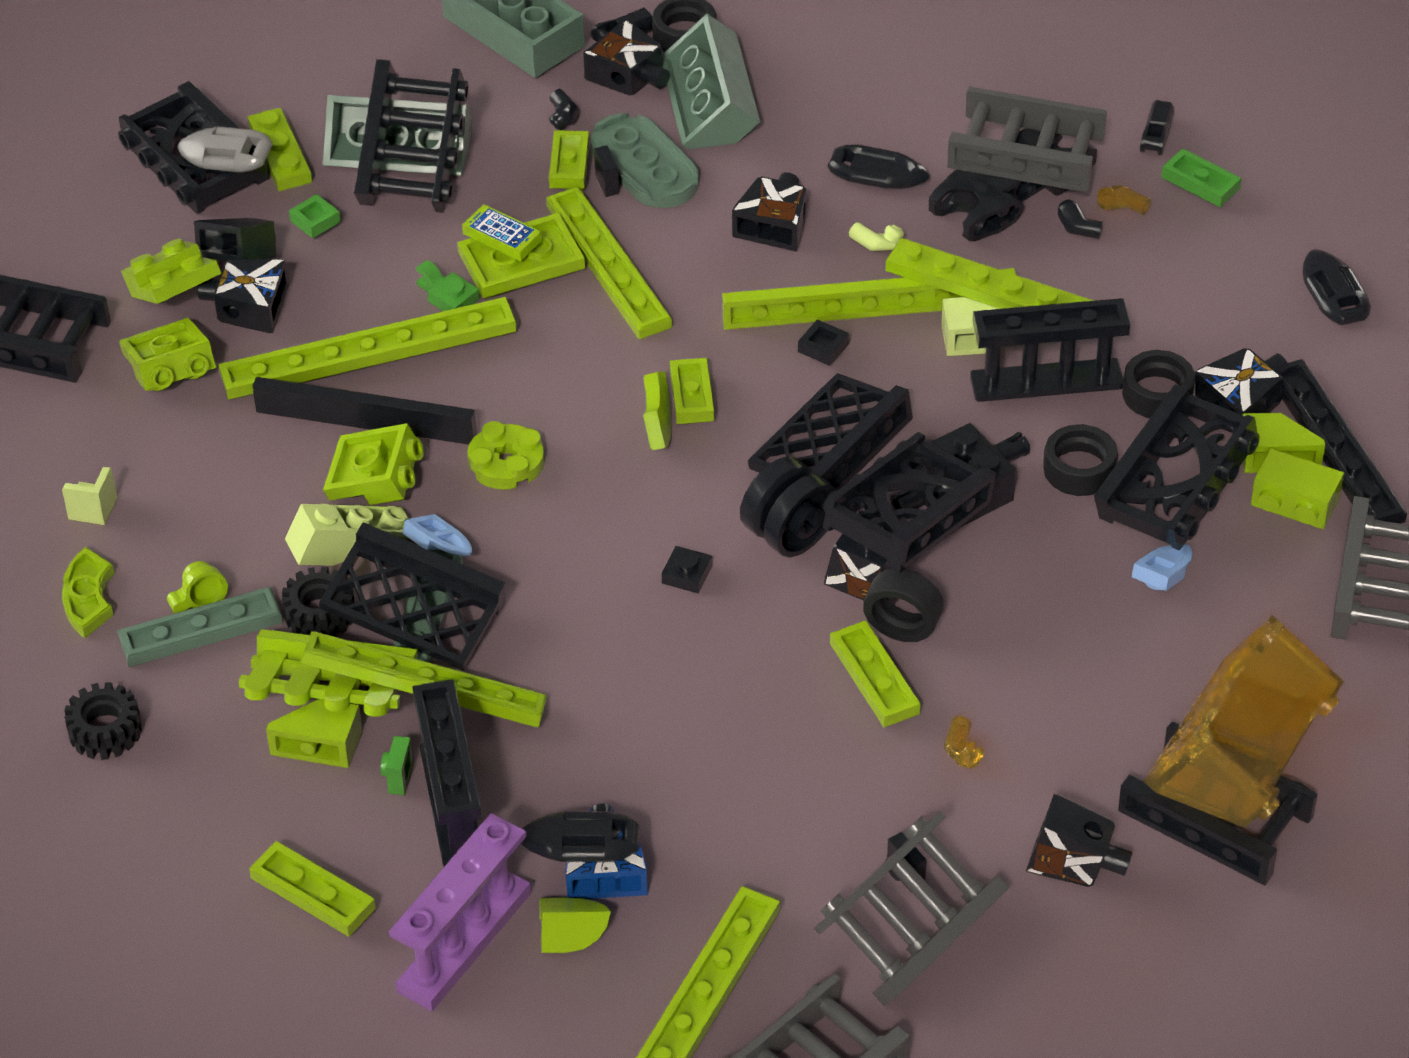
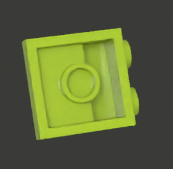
(168, 272)
(168, 354)
(374, 464)

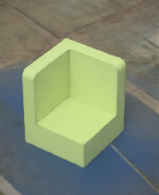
(91, 501)

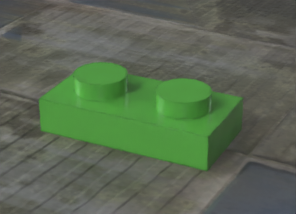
(1201, 177)

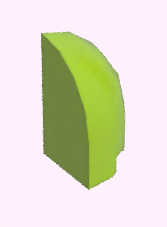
(570, 923)

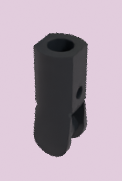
(640, 18)
(1157, 127)

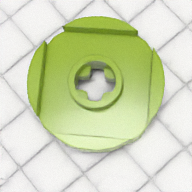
(501, 439)

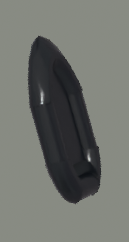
(876, 167)
(1334, 287)
(582, 836)

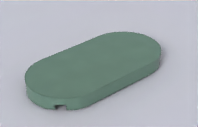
(647, 160)

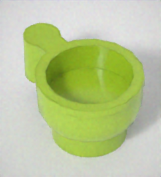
(200, 586)

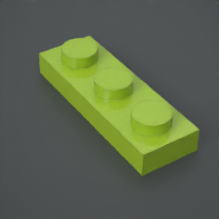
(285, 157)
(875, 673)
(312, 888)

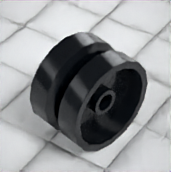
(786, 506)

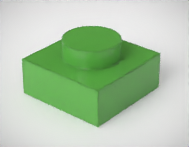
(314, 216)
(397, 765)

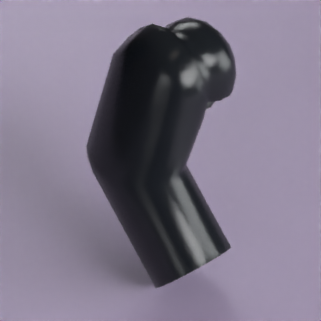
(565, 110)
(1075, 221)

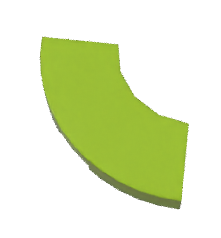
(658, 410)
(84, 591)

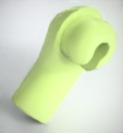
(876, 241)

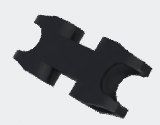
(991, 200)

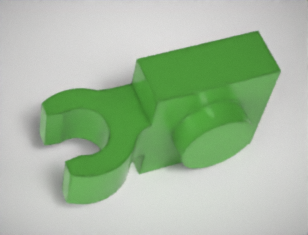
(447, 291)

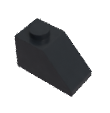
(235, 238)

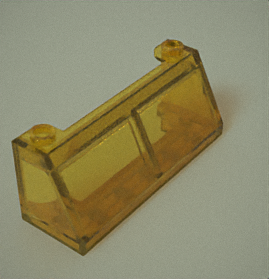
(1246, 727)

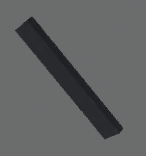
(363, 410)
(1342, 450)

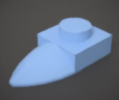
(436, 534)
(1163, 567)

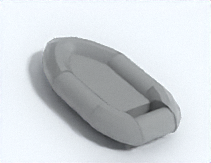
(226, 149)

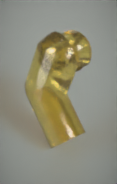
(1122, 197)
(957, 746)

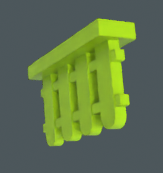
(282, 654)

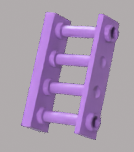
(460, 912)

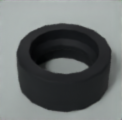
(676, 11)
(1154, 364)
(1073, 439)
(892, 620)

